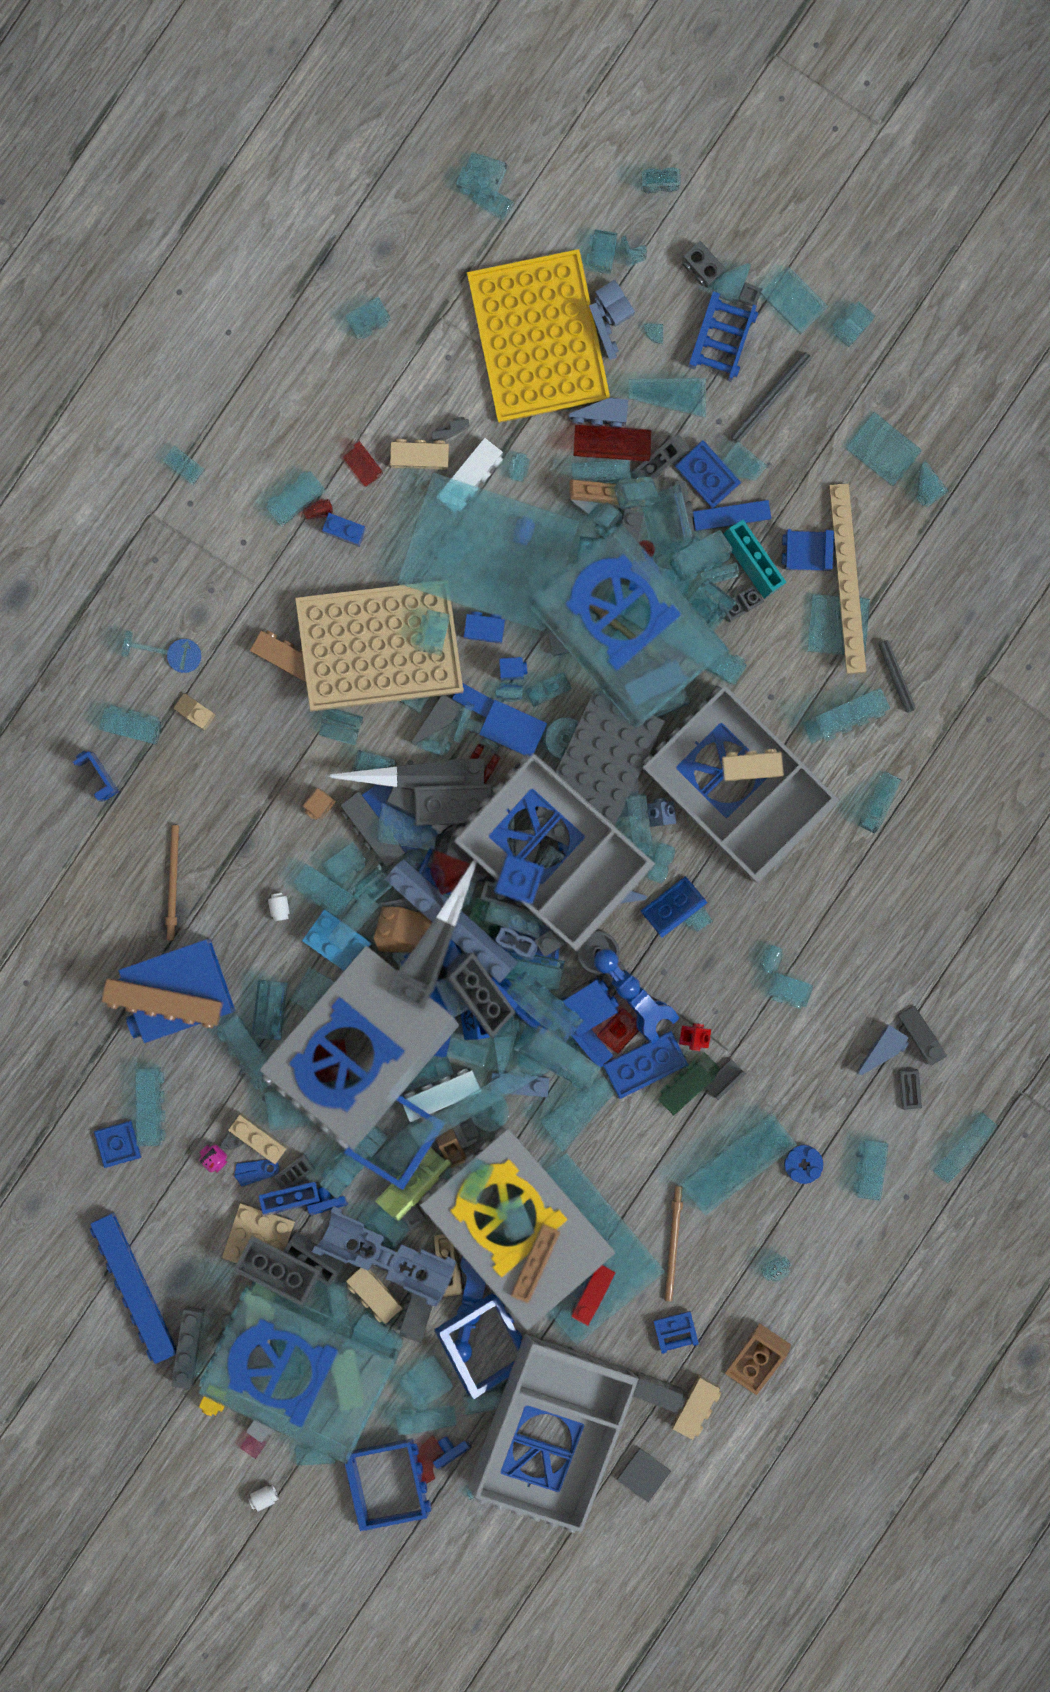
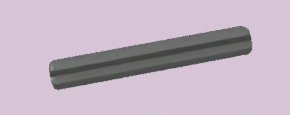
(897, 676)

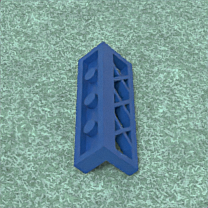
(593, 1047)

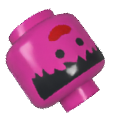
(213, 1158)

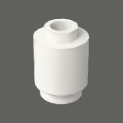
(278, 907)
(263, 1498)

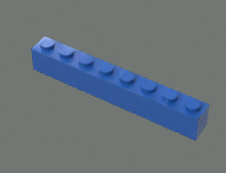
(134, 1288)

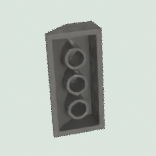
(479, 992)

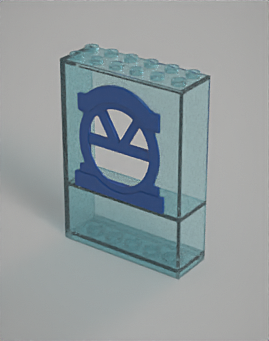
(635, 672)
(345, 1365)

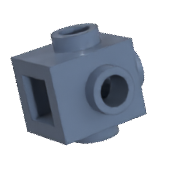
(661, 812)

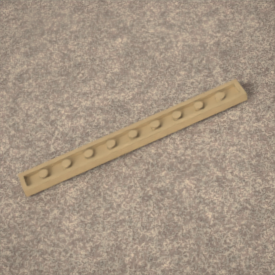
(847, 579)

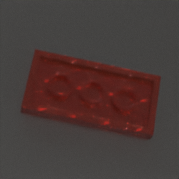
(612, 443)

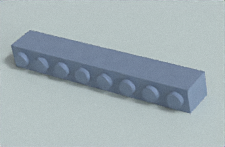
(466, 932)

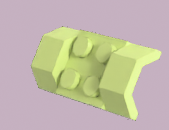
(398, 1201)

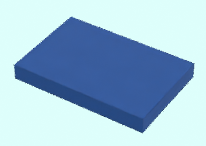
(708, 474)
(512, 728)
(673, 906)

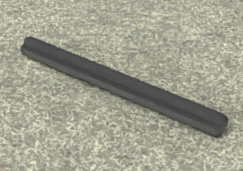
(771, 397)

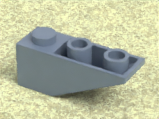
(608, 411)

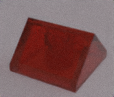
(447, 872)
(618, 1030)

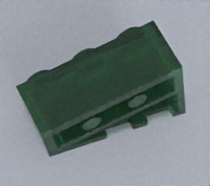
(689, 1083)

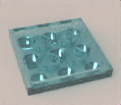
(826, 625)

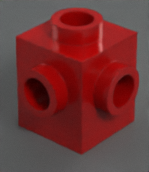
(695, 1036)

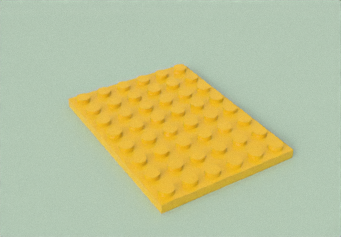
(538, 336)

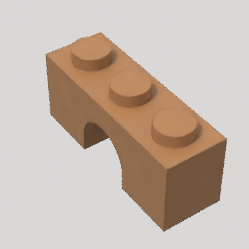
(319, 805)

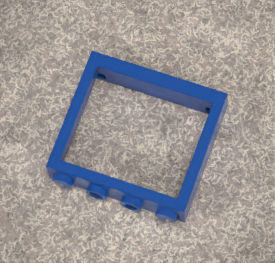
(413, 1164)
(459, 1320)
(357, 1491)

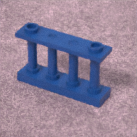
(710, 323)

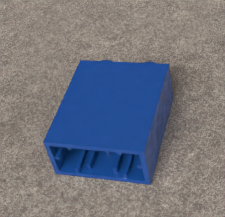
(188, 971)

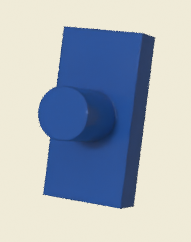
(326, 1202)
(450, 1452)

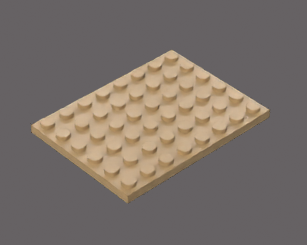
(365, 648)

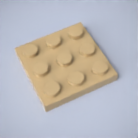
(250, 1222)

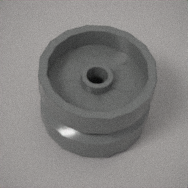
(597, 940)

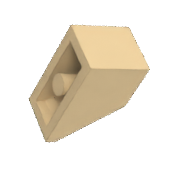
(194, 711)

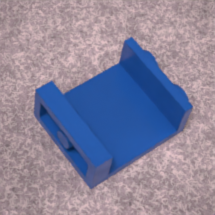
(808, 550)
(110, 789)
(592, 1005)

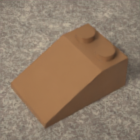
(400, 929)
(758, 1359)

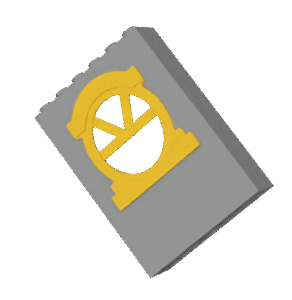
(577, 1250)

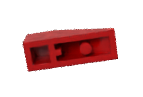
(592, 1295)

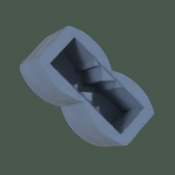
(614, 303)
(521, 945)

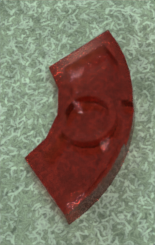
(427, 1455)

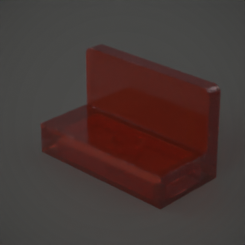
(363, 464)

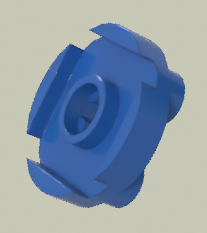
(795, 1157)

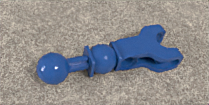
(628, 987)
(472, 1294)

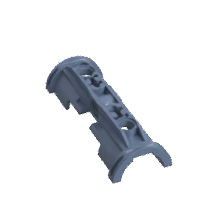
(344, 1228)

